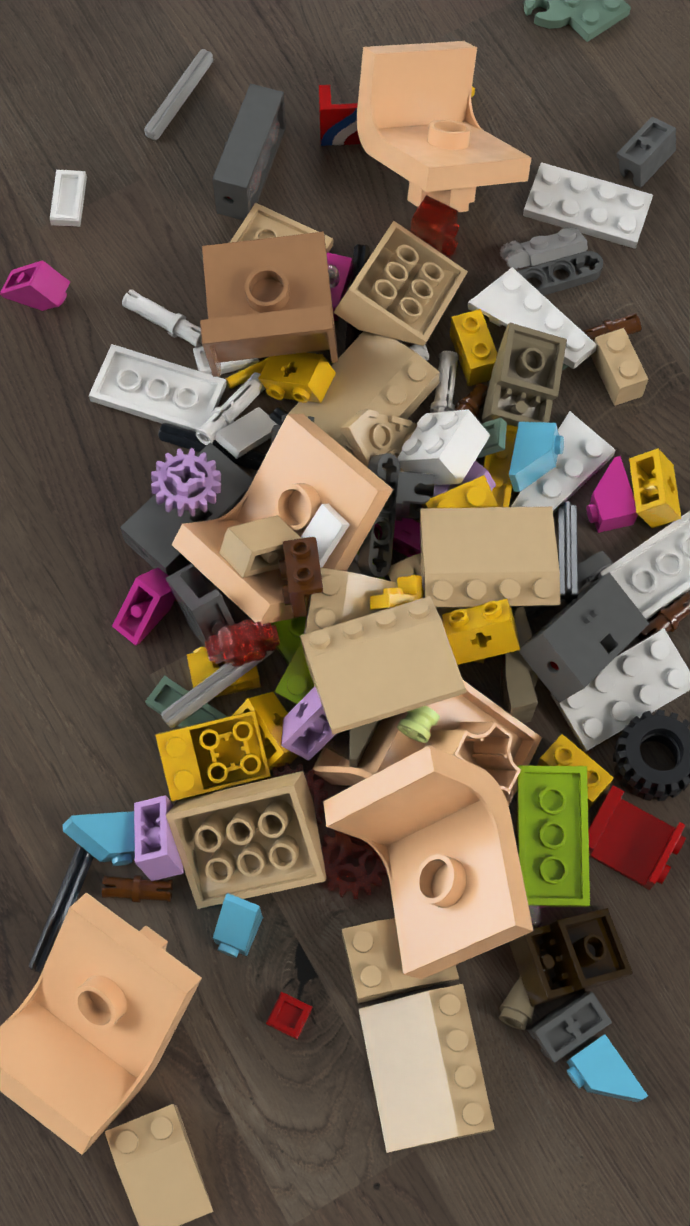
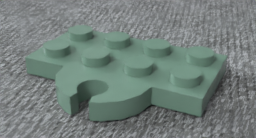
(585, 16)

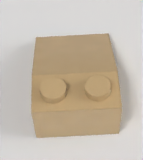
(343, 598)
(377, 962)
(159, 1169)

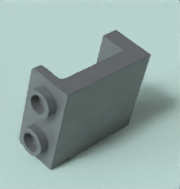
(202, 610)

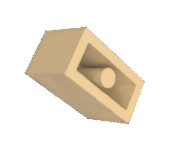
(619, 367)
(256, 545)

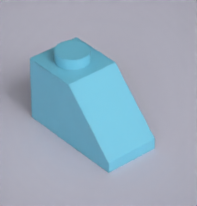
(534, 453)
(104, 835)
(237, 926)
(604, 1072)

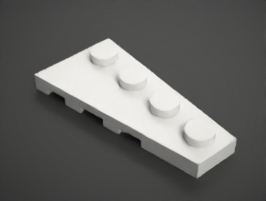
(518, 302)
(581, 458)

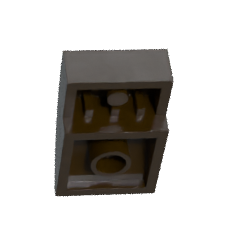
(570, 956)

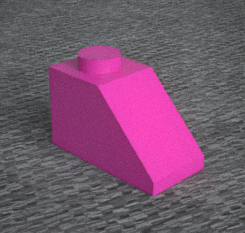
(36, 286)
(612, 500)
(144, 605)

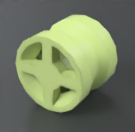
(418, 723)

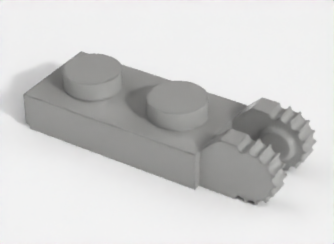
(543, 248)

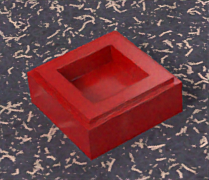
(289, 1015)

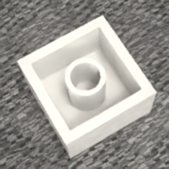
(444, 446)

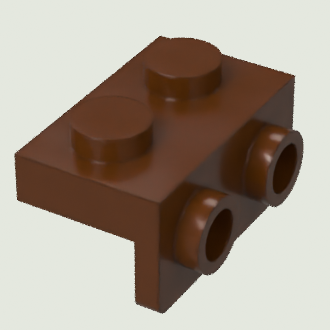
(302, 572)

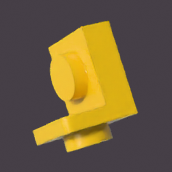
(408, 590)

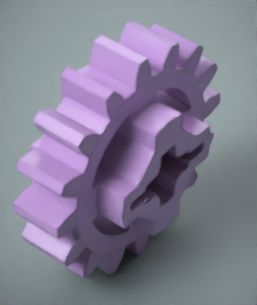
(184, 469)

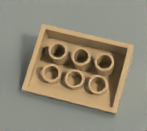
(401, 288)
(374, 376)
(489, 556)
(382, 664)
(248, 839)
(425, 1069)

